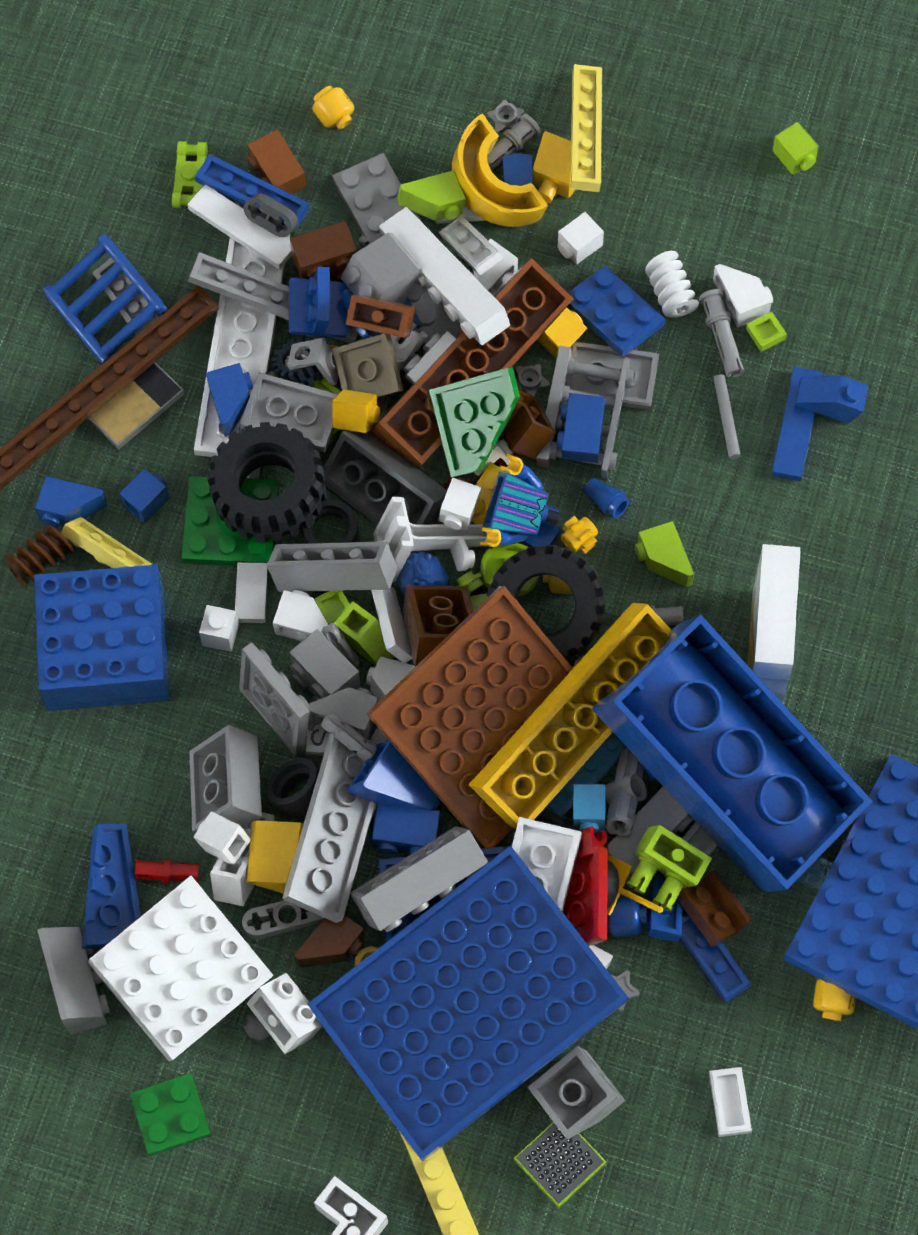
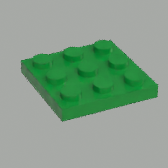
(207, 536)

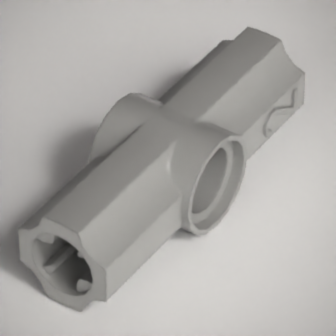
(624, 794)

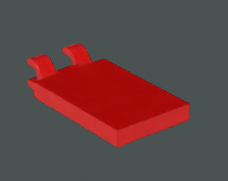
(587, 890)

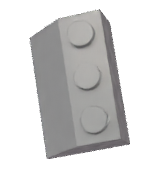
(226, 777)
(73, 979)

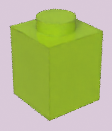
(795, 148)

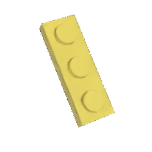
(101, 545)

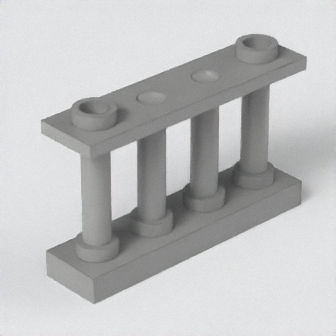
(560, 393)

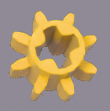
(579, 534)

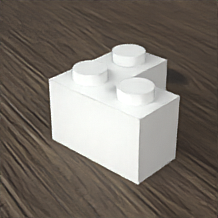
(349, 1210)

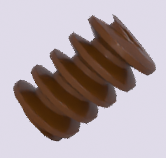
(38, 554)

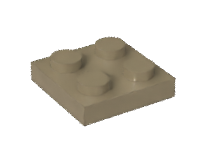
(369, 366)

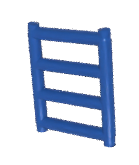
(138, 286)

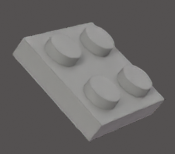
(433, 350)

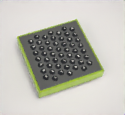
(559, 1164)

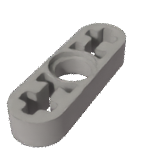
(266, 928)

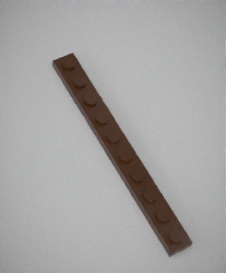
(104, 383)

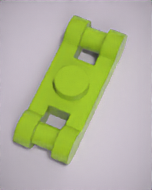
(186, 172)

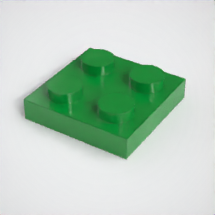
(170, 1114)

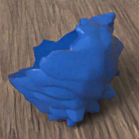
(422, 570)

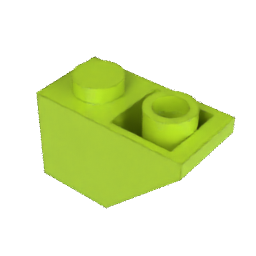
(363, 633)

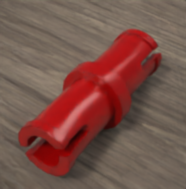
(166, 871)

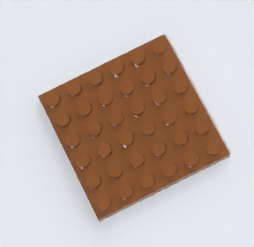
(469, 702)

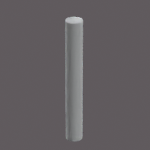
(727, 417)

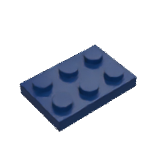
(614, 311)

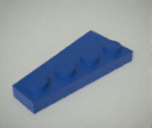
(111, 888)

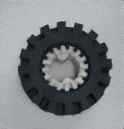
(303, 375)

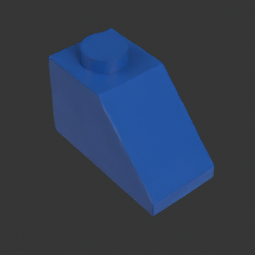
(230, 394)
(832, 396)
(67, 501)

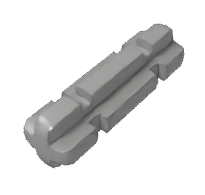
(333, 634)
(348, 736)

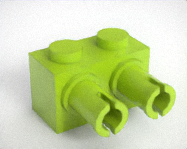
(672, 856)

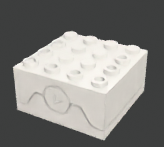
(180, 968)

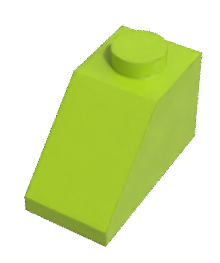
(434, 196)
(665, 554)

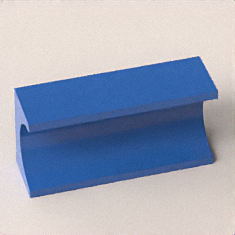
(733, 756)

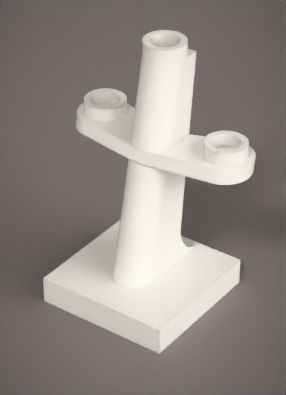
(408, 537)

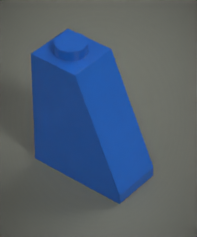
(392, 781)

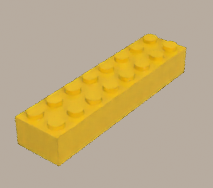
(564, 727)

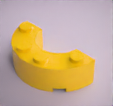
(483, 191)

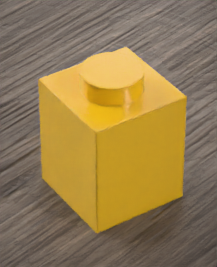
(562, 331)
(355, 411)

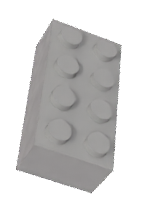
(418, 879)

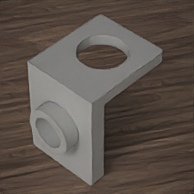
(320, 355)

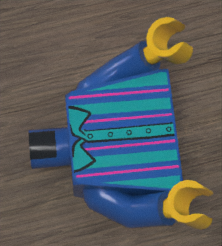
(516, 506)

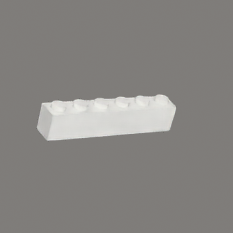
(448, 279)

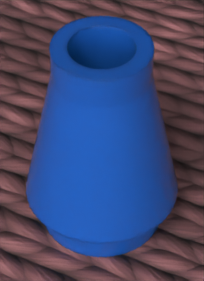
(608, 499)

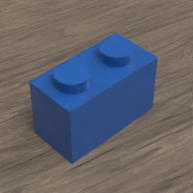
(582, 427)
(404, 829)

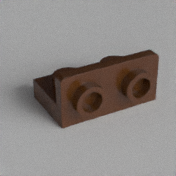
(714, 909)

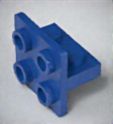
(317, 306)

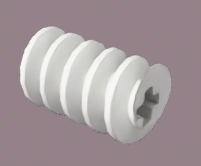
(670, 285)

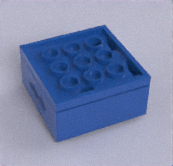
(101, 637)

